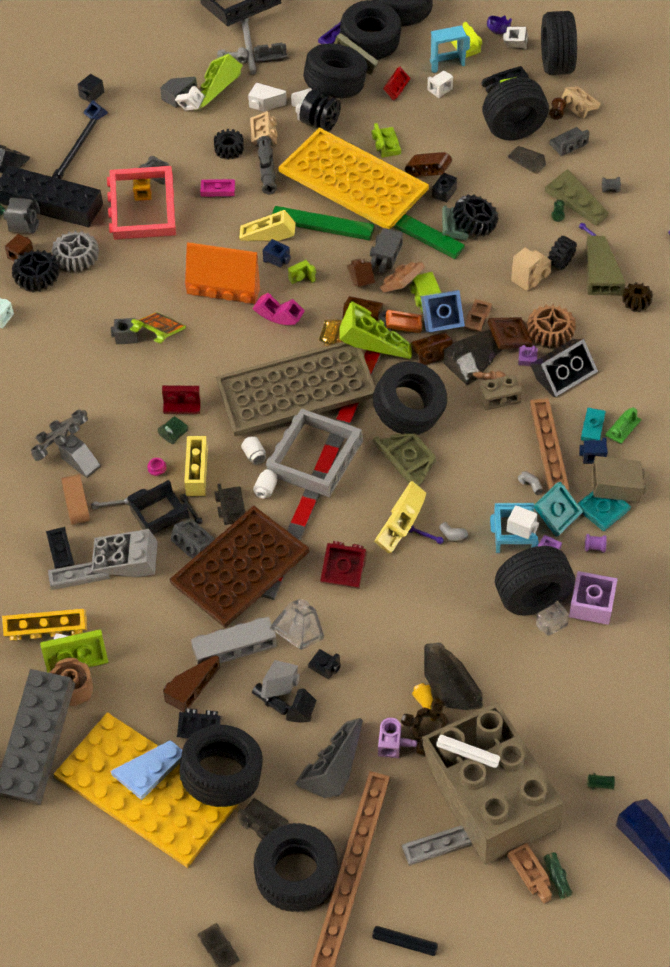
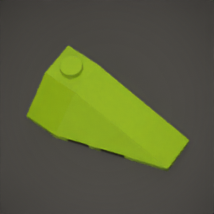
(369, 334)

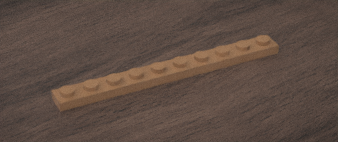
(351, 871)

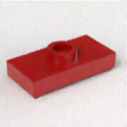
(396, 83)

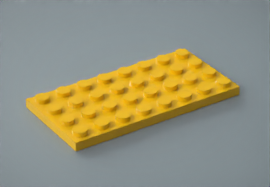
(354, 178)
(165, 817)

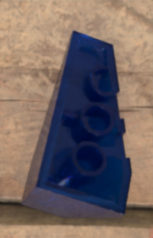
(648, 832)

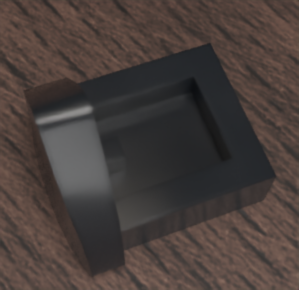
(302, 707)

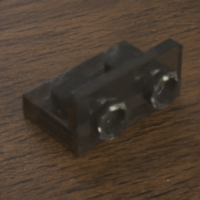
(231, 504)
(260, 818)

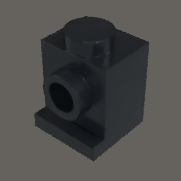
(444, 187)

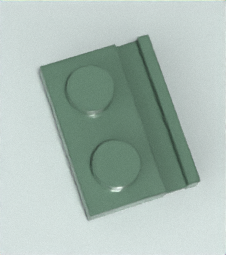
(449, 225)

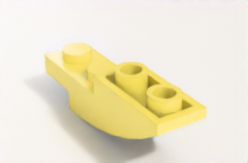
(402, 517)

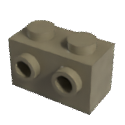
(500, 392)

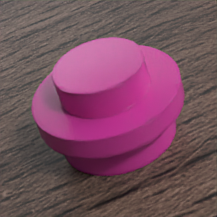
(156, 466)

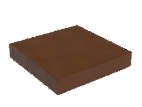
(509, 332)

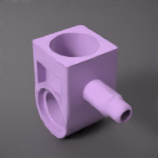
(390, 743)

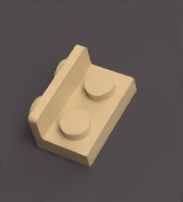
(579, 101)
(263, 125)

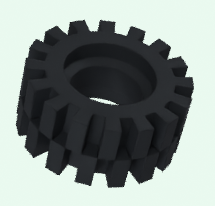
(228, 150)
(562, 252)

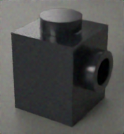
(90, 88)

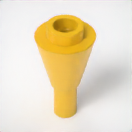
(423, 695)

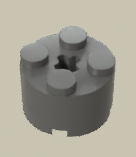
(22, 215)

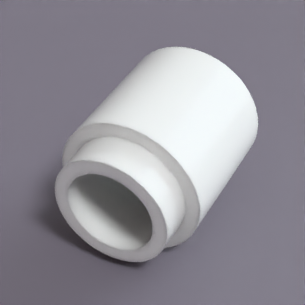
(254, 450)
(265, 484)

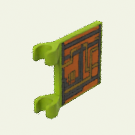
(158, 323)

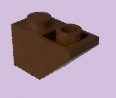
(361, 272)

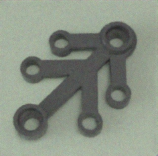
(58, 433)

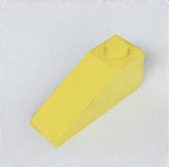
(275, 226)

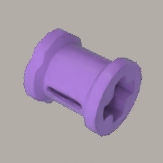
(595, 543)

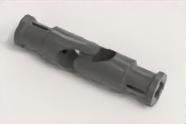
(267, 168)

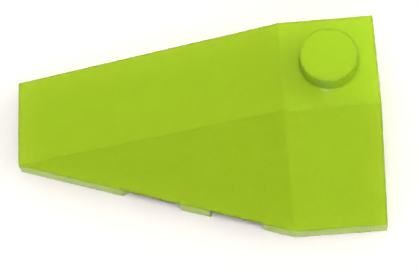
(218, 76)

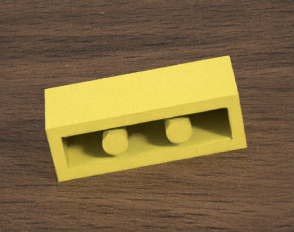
(196, 466)

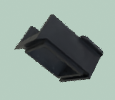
(144, 499)

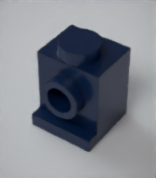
(276, 253)
(593, 448)

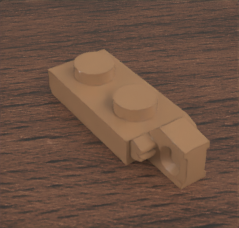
(531, 871)

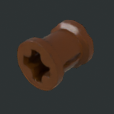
(560, 113)

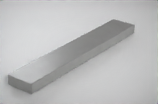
(436, 845)

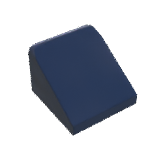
(95, 111)

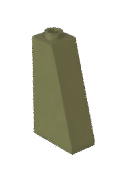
(602, 269)

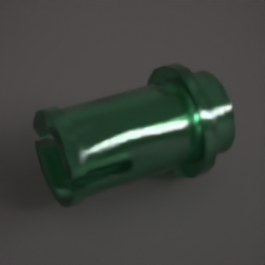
(558, 212)
(600, 781)

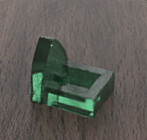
(172, 430)

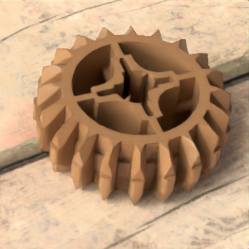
(540, 325)

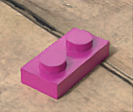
(217, 187)

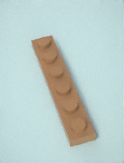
(548, 442)

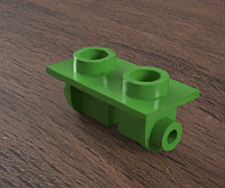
(624, 425)

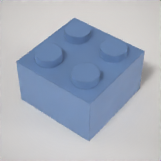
(442, 311)

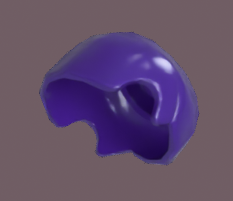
(498, 25)

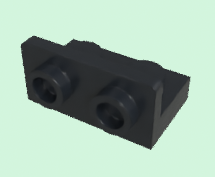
(190, 721)

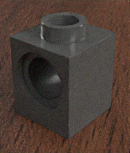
(122, 331)

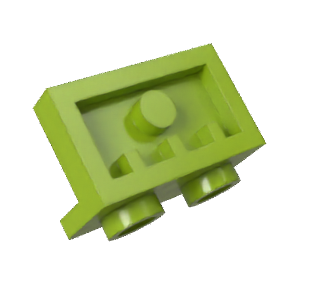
(386, 141)

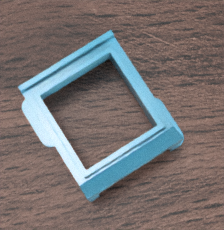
(448, 35)
(505, 510)

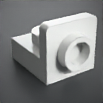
(191, 100)

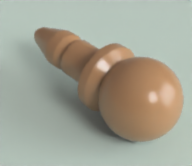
(492, 375)

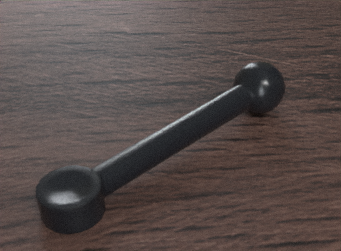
(184, 498)

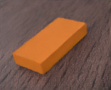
(404, 321)

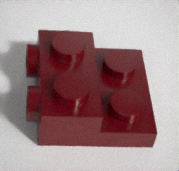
(343, 564)

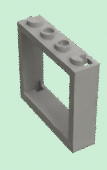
(304, 480)

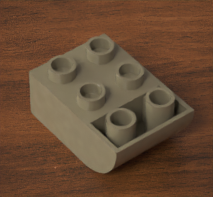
(498, 804)

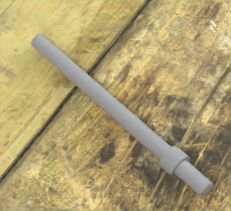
(251, 61)

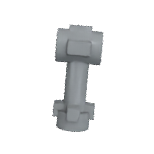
(241, 54)

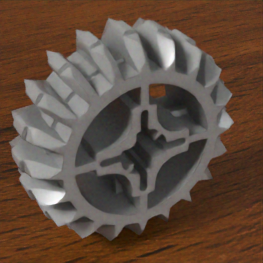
(75, 251)

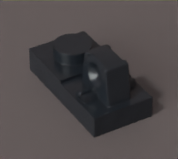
(60, 548)

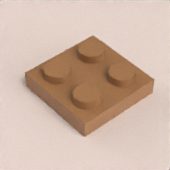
(402, 276)

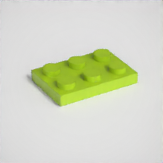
(85, 647)

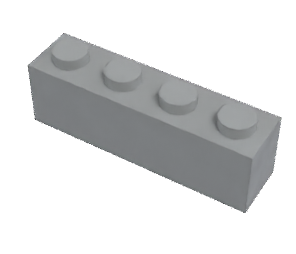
(235, 641)

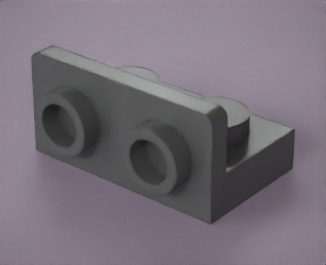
(570, 141)
(190, 537)

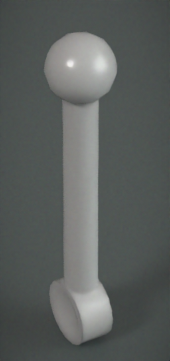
(95, 505)

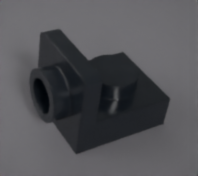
(325, 663)

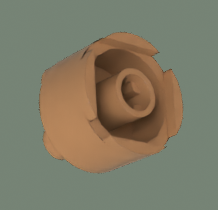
(80, 674)

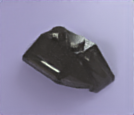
(450, 679)

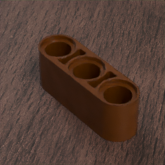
(428, 164)

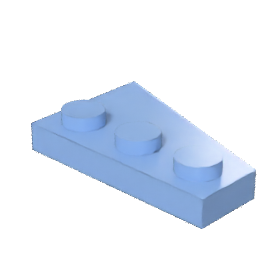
(149, 769)

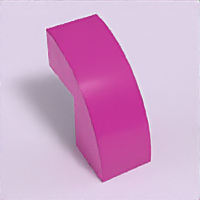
(272, 310)

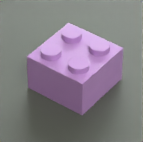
(593, 597)

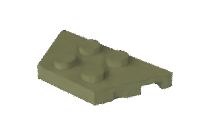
(407, 455)

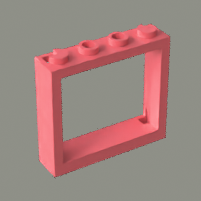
(141, 231)

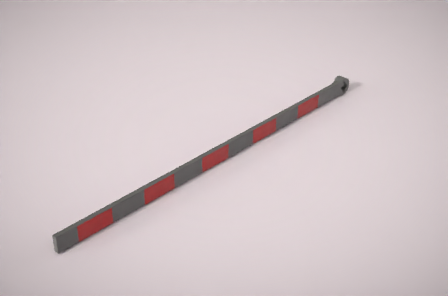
(323, 465)

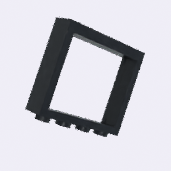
(238, 11)

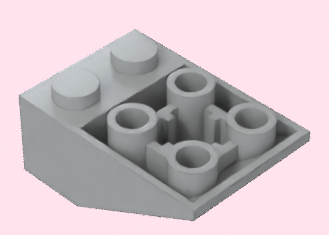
(125, 554)

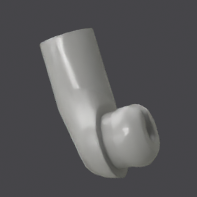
(531, 479)
(453, 534)

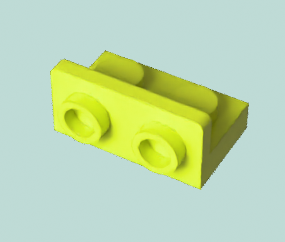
(475, 41)

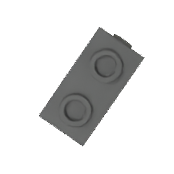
(264, 53)

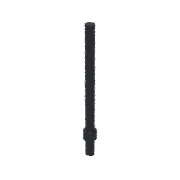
(59, 173)

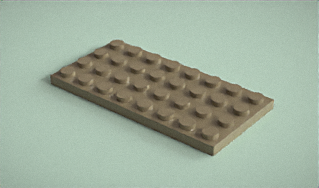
(306, 381)

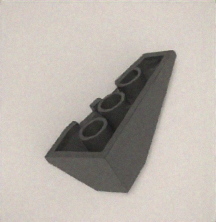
(333, 768)

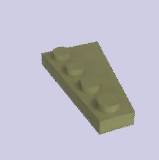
(576, 197)

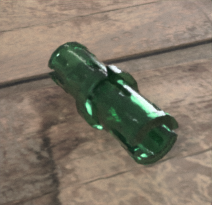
(558, 875)

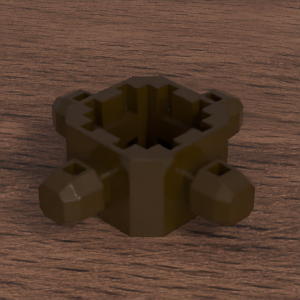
(435, 713)

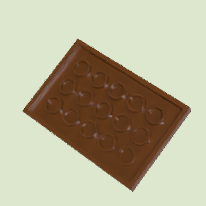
(239, 566)

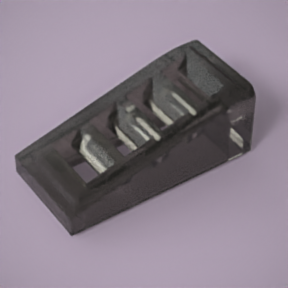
(533, 162)

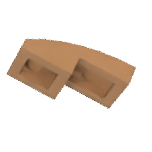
(478, 315)

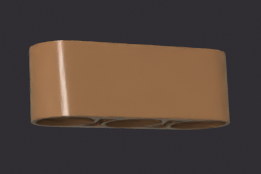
(75, 499)

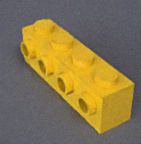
(44, 623)

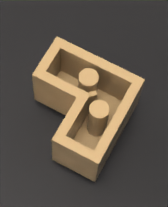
(529, 268)

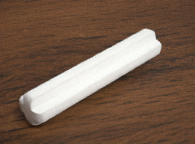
(468, 751)

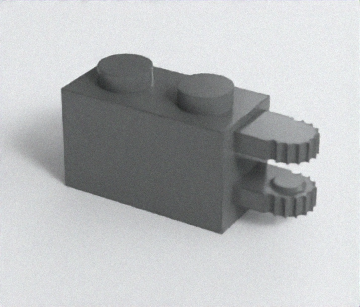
(386, 249)

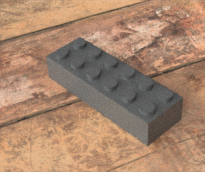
(35, 736)

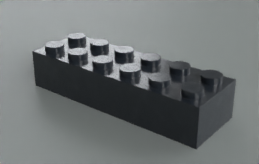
(55, 196)

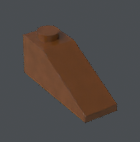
(189, 684)

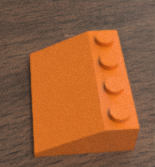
(222, 273)

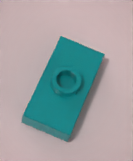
(593, 424)

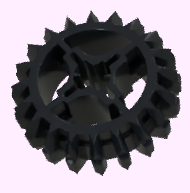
(475, 215)
(24, 270)

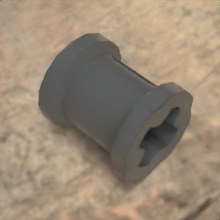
(611, 184)

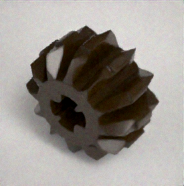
(637, 296)

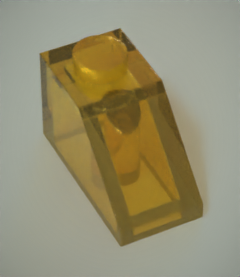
(331, 332)

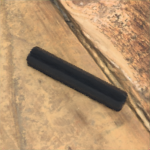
(405, 940)

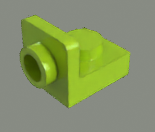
(300, 271)

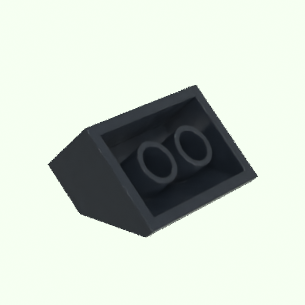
(564, 367)

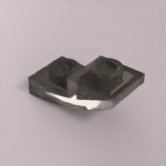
(218, 947)

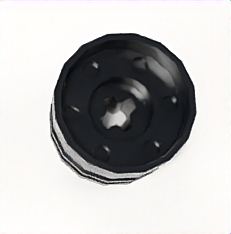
(320, 110)

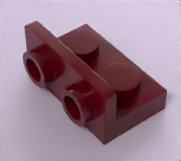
(181, 399)

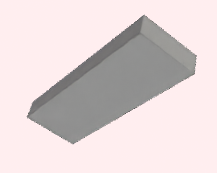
(74, 575)

